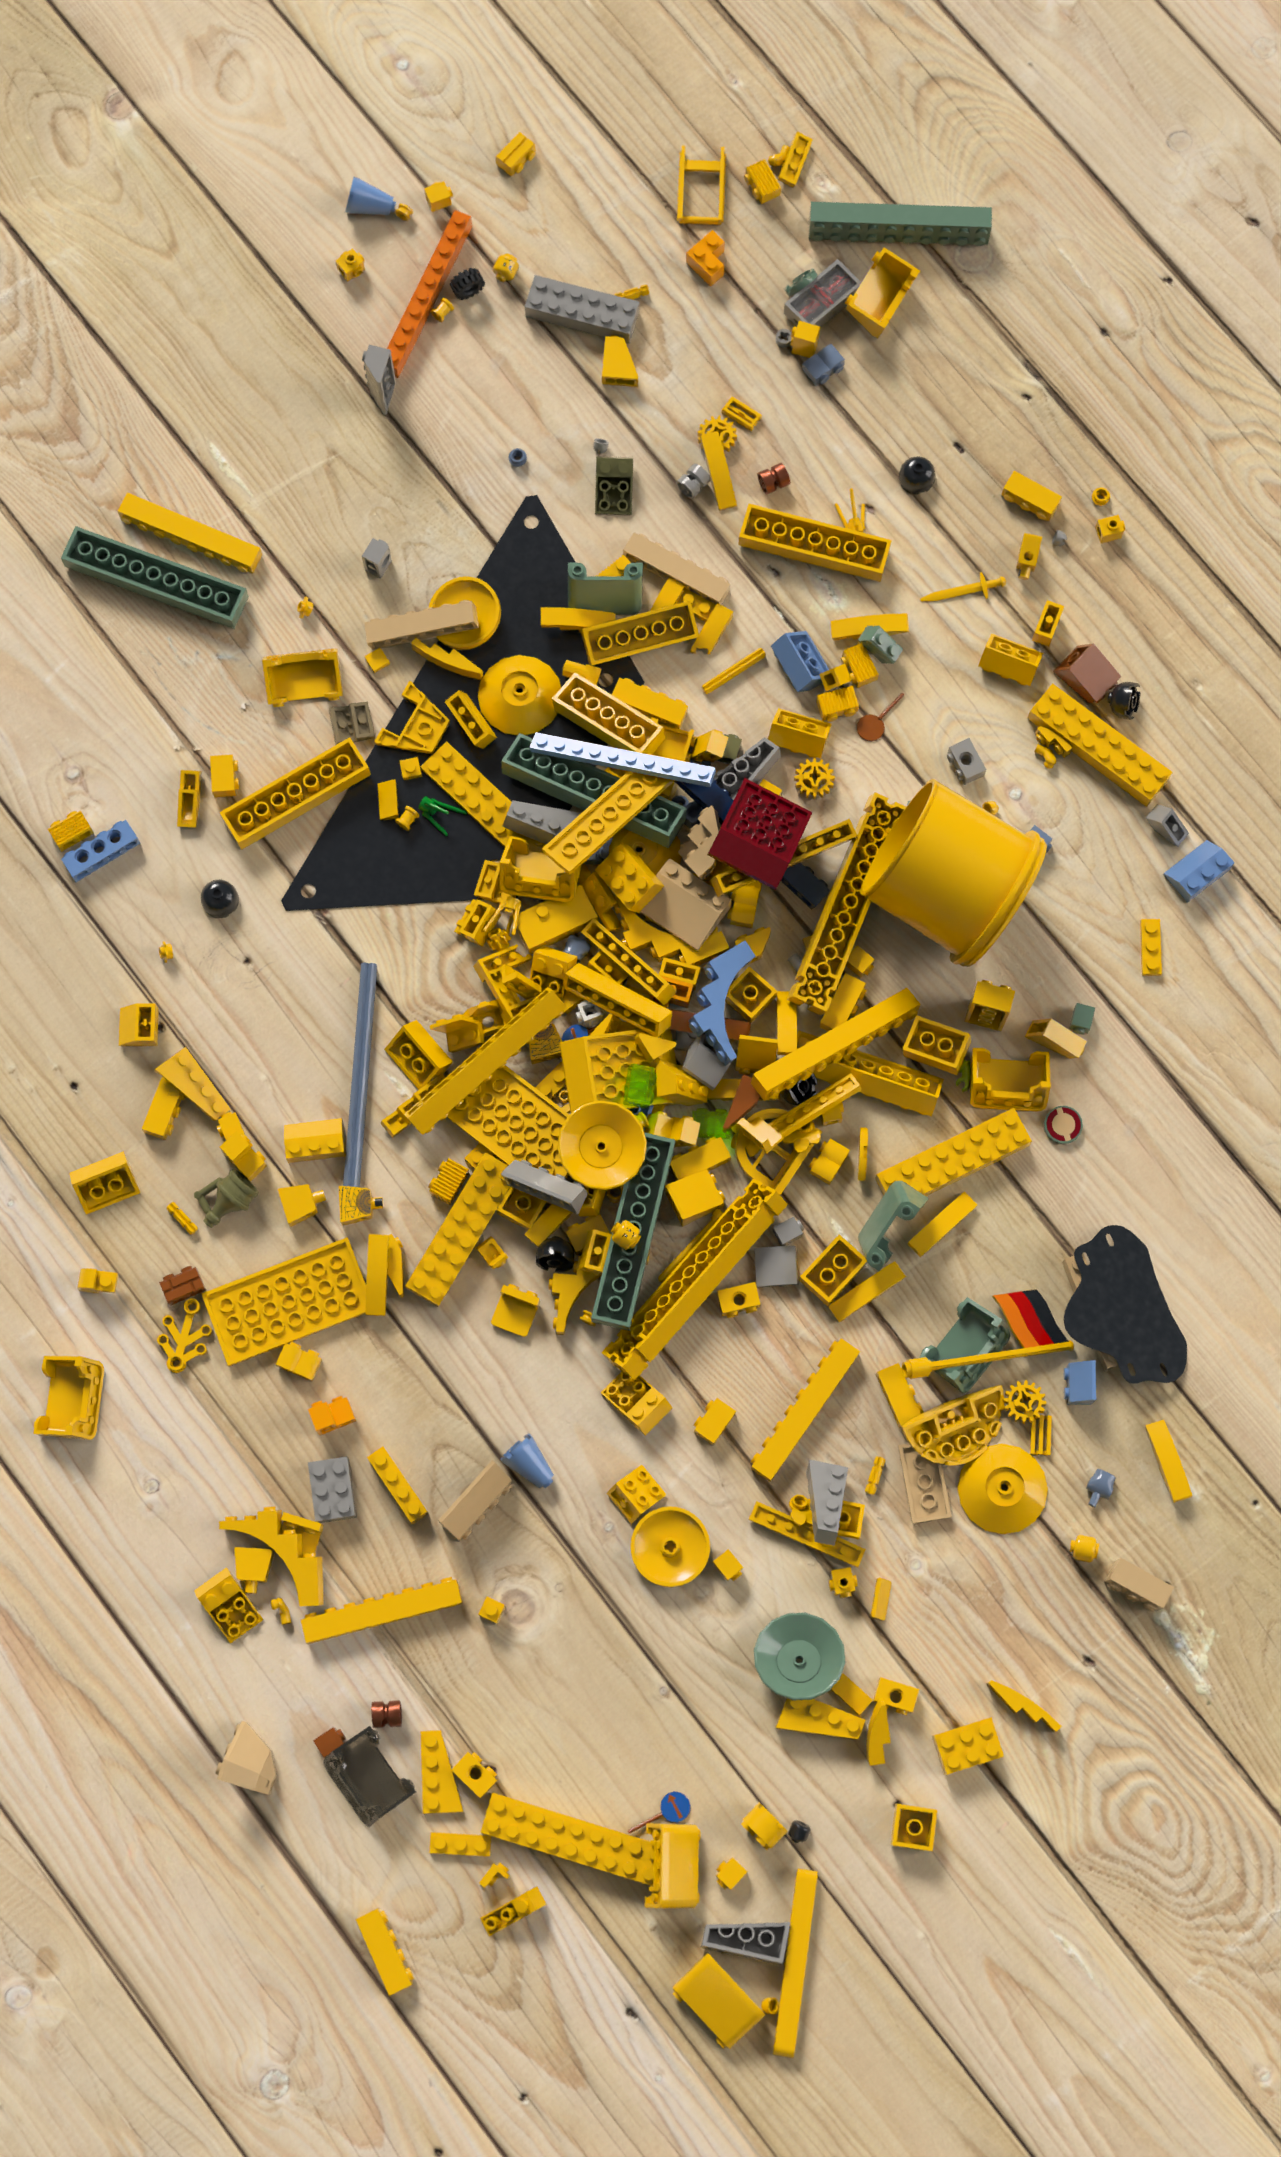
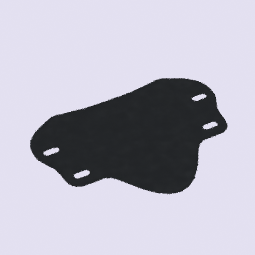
(1124, 1309)

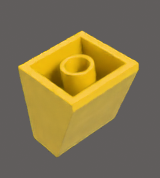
(694, 1196)

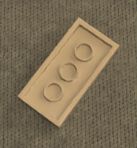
(924, 1486)

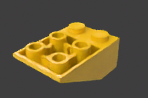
(637, 1401)
(228, 1605)

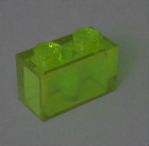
(639, 1086)
(711, 1123)

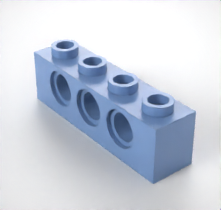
(97, 860)

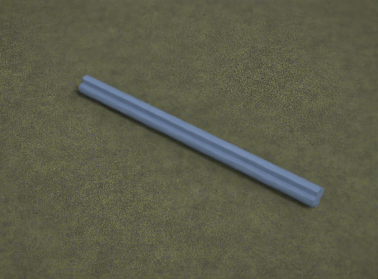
(360, 1075)

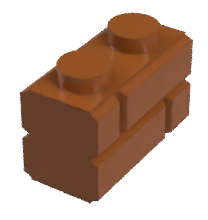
(182, 1285)

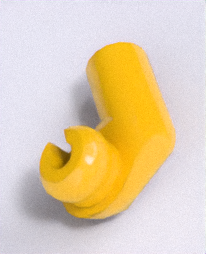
(283, 1610)

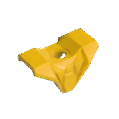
(487, 1009)

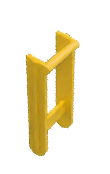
(701, 166)

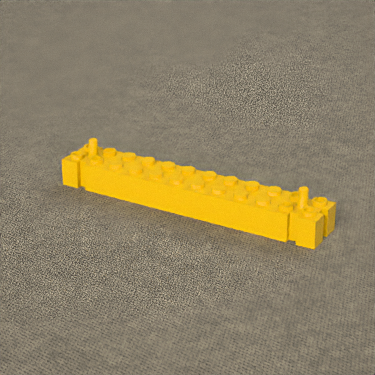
(843, 910)
(695, 1278)

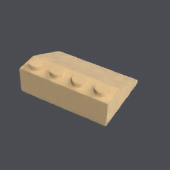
(686, 905)
(475, 1501)

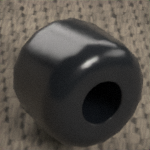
(799, 1831)

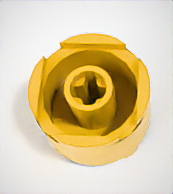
(765, 1825)

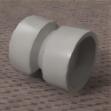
(693, 481)

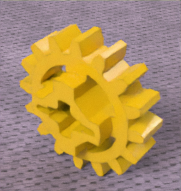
(725, 430)
(806, 778)
(1033, 1398)

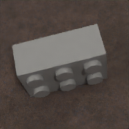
(332, 1490)

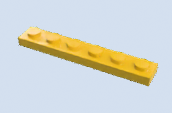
(816, 1105)
(784, 1525)

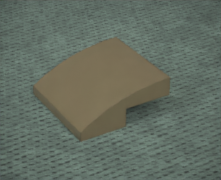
(352, 722)

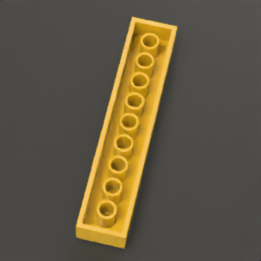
(569, 1838)

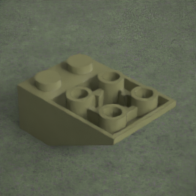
(614, 485)

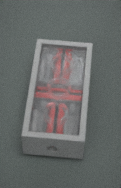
(823, 296)

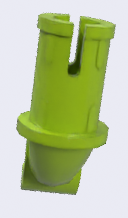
(966, 1075)

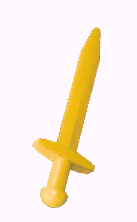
(982, 586)

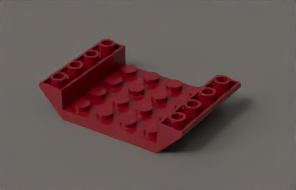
(760, 833)

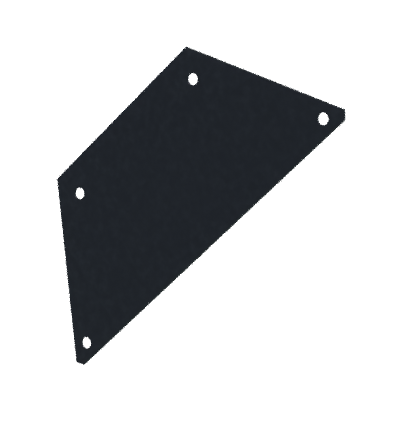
(377, 861)

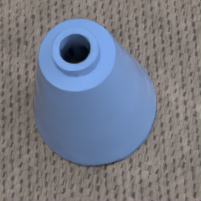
(368, 199)
(529, 1462)

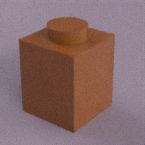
(329, 1741)

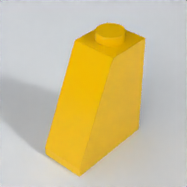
(617, 363)
(1056, 1038)

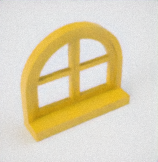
(788, 1169)

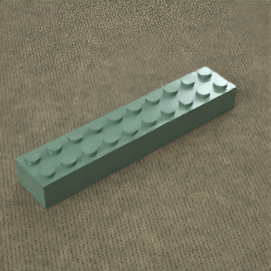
(900, 223)
(155, 577)
(583, 784)
(639, 1206)

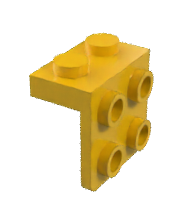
(515, 1310)

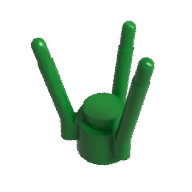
(430, 806)

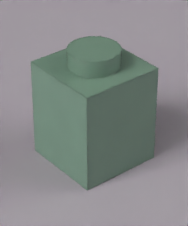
(1082, 1018)

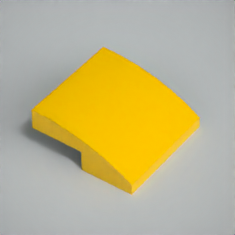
(489, 883)

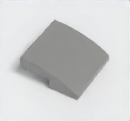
(776, 1266)

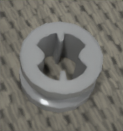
(785, 333)

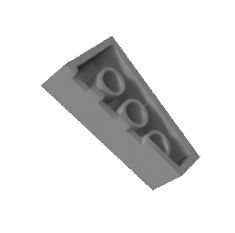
(753, 1941)

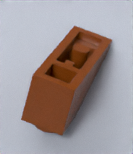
(744, 1101)

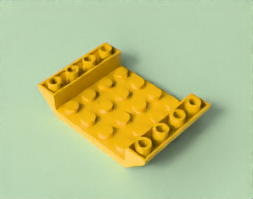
(599, 1065)

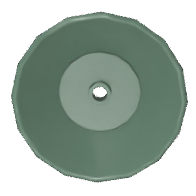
(804, 1638)

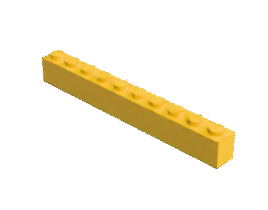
(835, 1044)
(485, 1061)

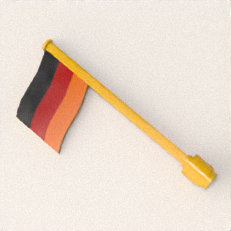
(1029, 1322)

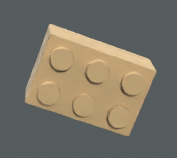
(1138, 1585)

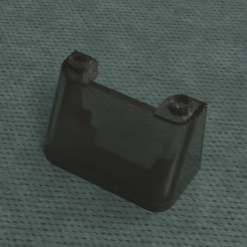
(367, 1777)

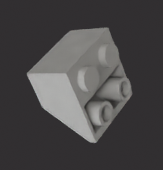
(703, 1063)

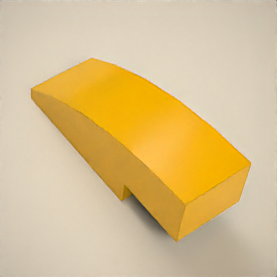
(189, 798)
(877, 1734)

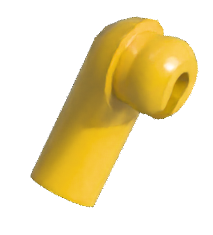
(778, 159)
(1048, 754)

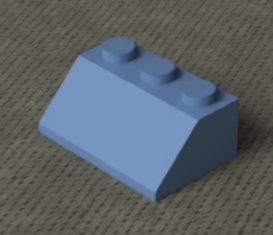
(800, 660)
(1199, 870)

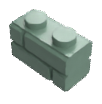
(880, 644)

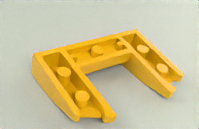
(716, 616)
(490, 970)

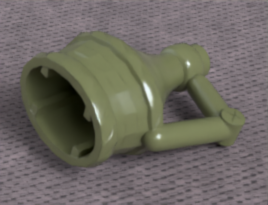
(233, 1195)

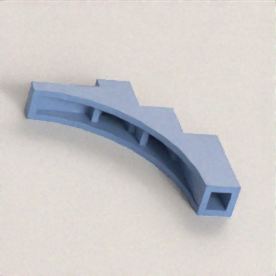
(712, 997)

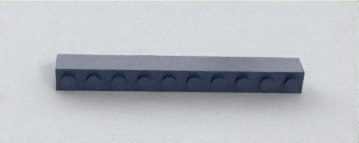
(796, 877)

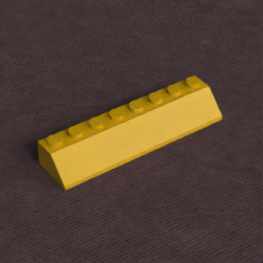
(883, 1079)

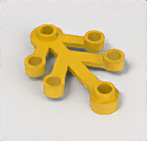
(183, 1339)

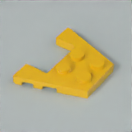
(422, 729)

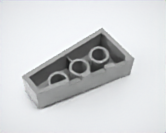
(751, 765)
(537, 821)
(826, 1493)

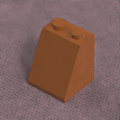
(1088, 673)

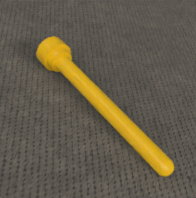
(716, 1215)

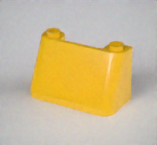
(881, 291)
(302, 676)
(534, 874)
(1009, 1082)
(72, 1397)
(674, 1865)
(718, 2001)

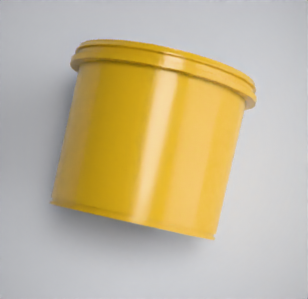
(953, 871)

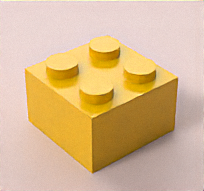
(750, 994)
(913, 1827)

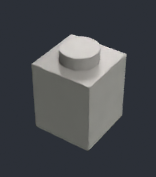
(788, 1231)

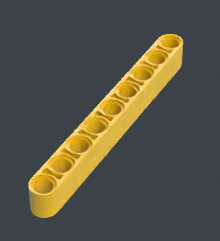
(795, 1963)

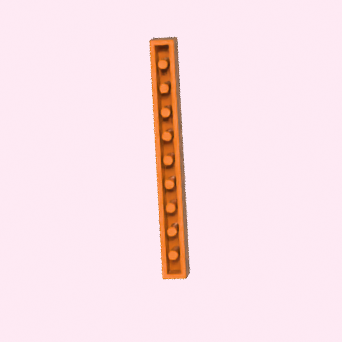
(429, 289)

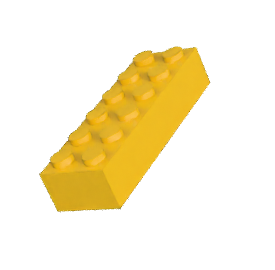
(639, 633)
(607, 716)

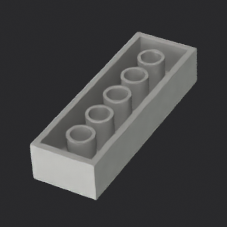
(581, 308)

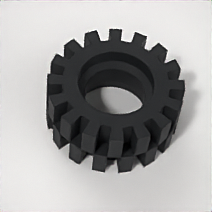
(467, 283)

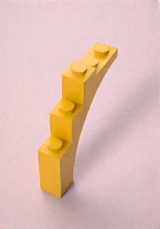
(642, 935)
(569, 1289)
(305, 1570)

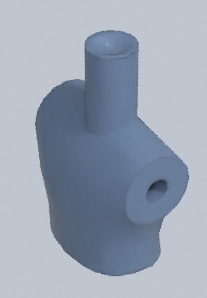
(577, 946)
(1100, 1485)

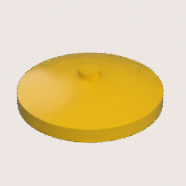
(487, 608)
(670, 1546)

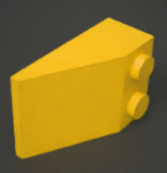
(755, 1054)

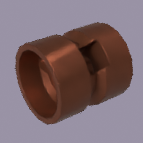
(773, 478)
(386, 1714)

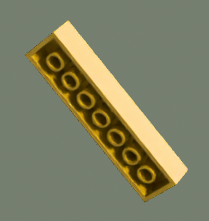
(814, 542)
(1100, 745)
(295, 793)
(959, 1155)
(459, 1231)

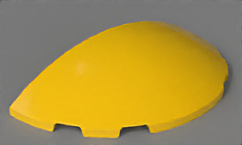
(958, 1428)

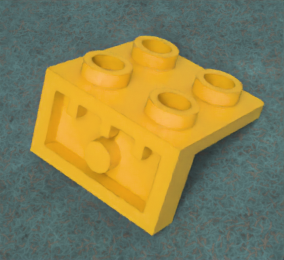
(460, 1032)
(636, 1493)
(310, 1531)

